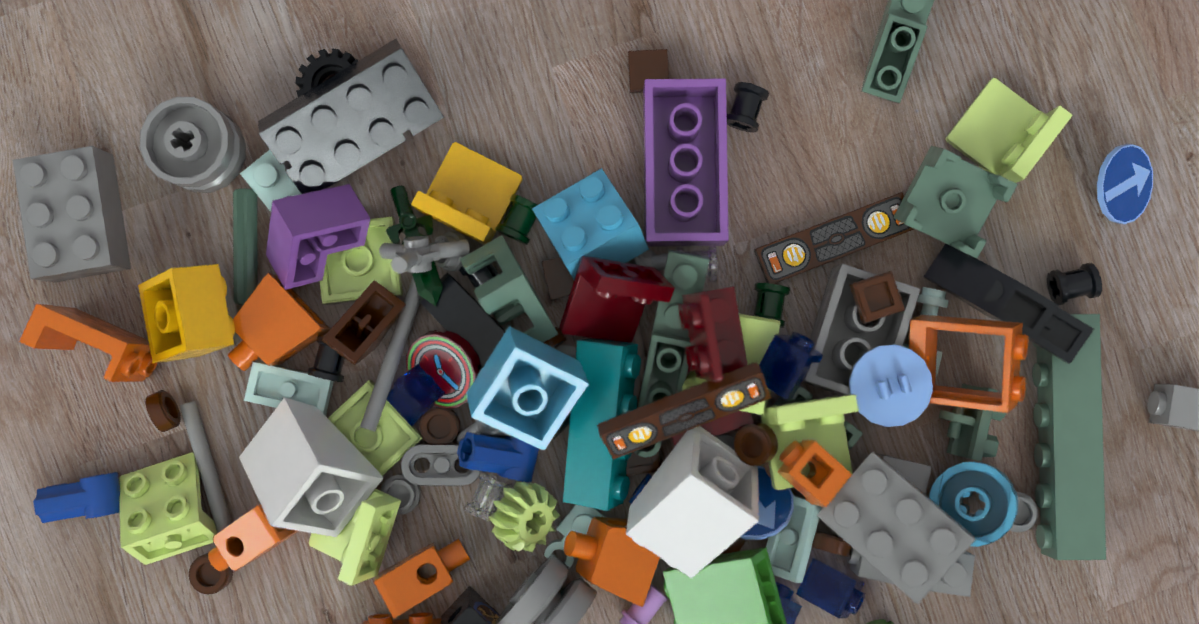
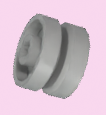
(192, 145)
(541, 603)

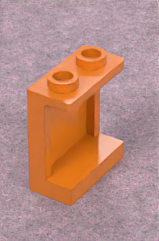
(63, 326)

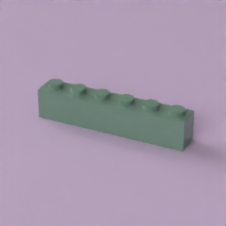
(1070, 451)

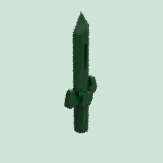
(428, 282)

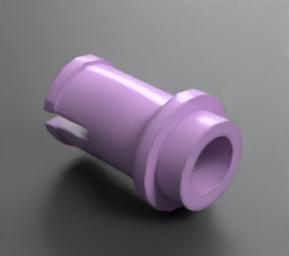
(643, 615)

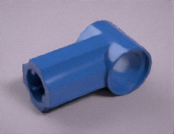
(504, 456)
(89, 498)

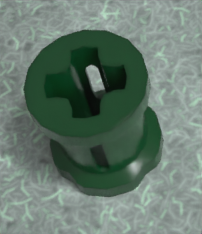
(518, 220)
(770, 301)

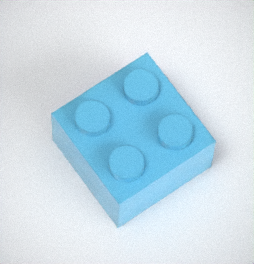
(591, 223)
(526, 388)

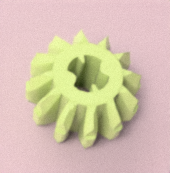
(524, 516)

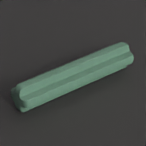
(244, 244)

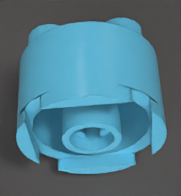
(993, 488)

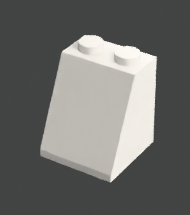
(307, 471)
(695, 503)

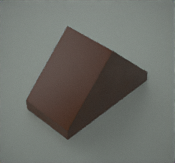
(364, 323)

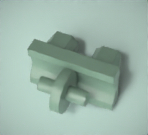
(970, 429)

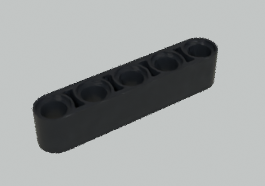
(465, 316)

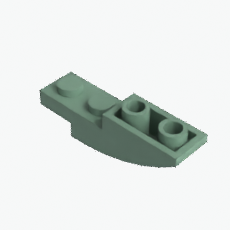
(896, 48)
(666, 355)

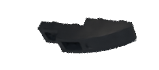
(1009, 301)

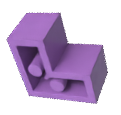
(311, 227)

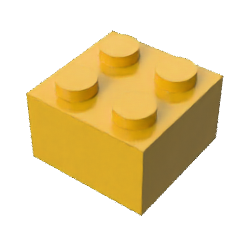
(186, 313)

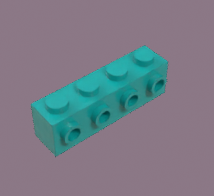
(590, 471)

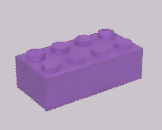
(685, 162)

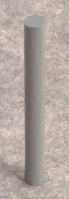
(391, 359)
(206, 465)

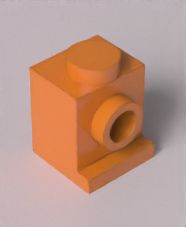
(825, 473)

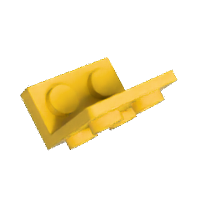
(469, 193)

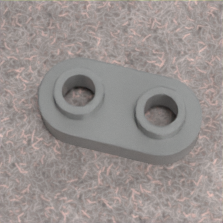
(442, 466)

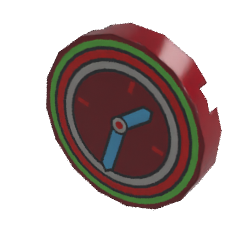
(449, 362)

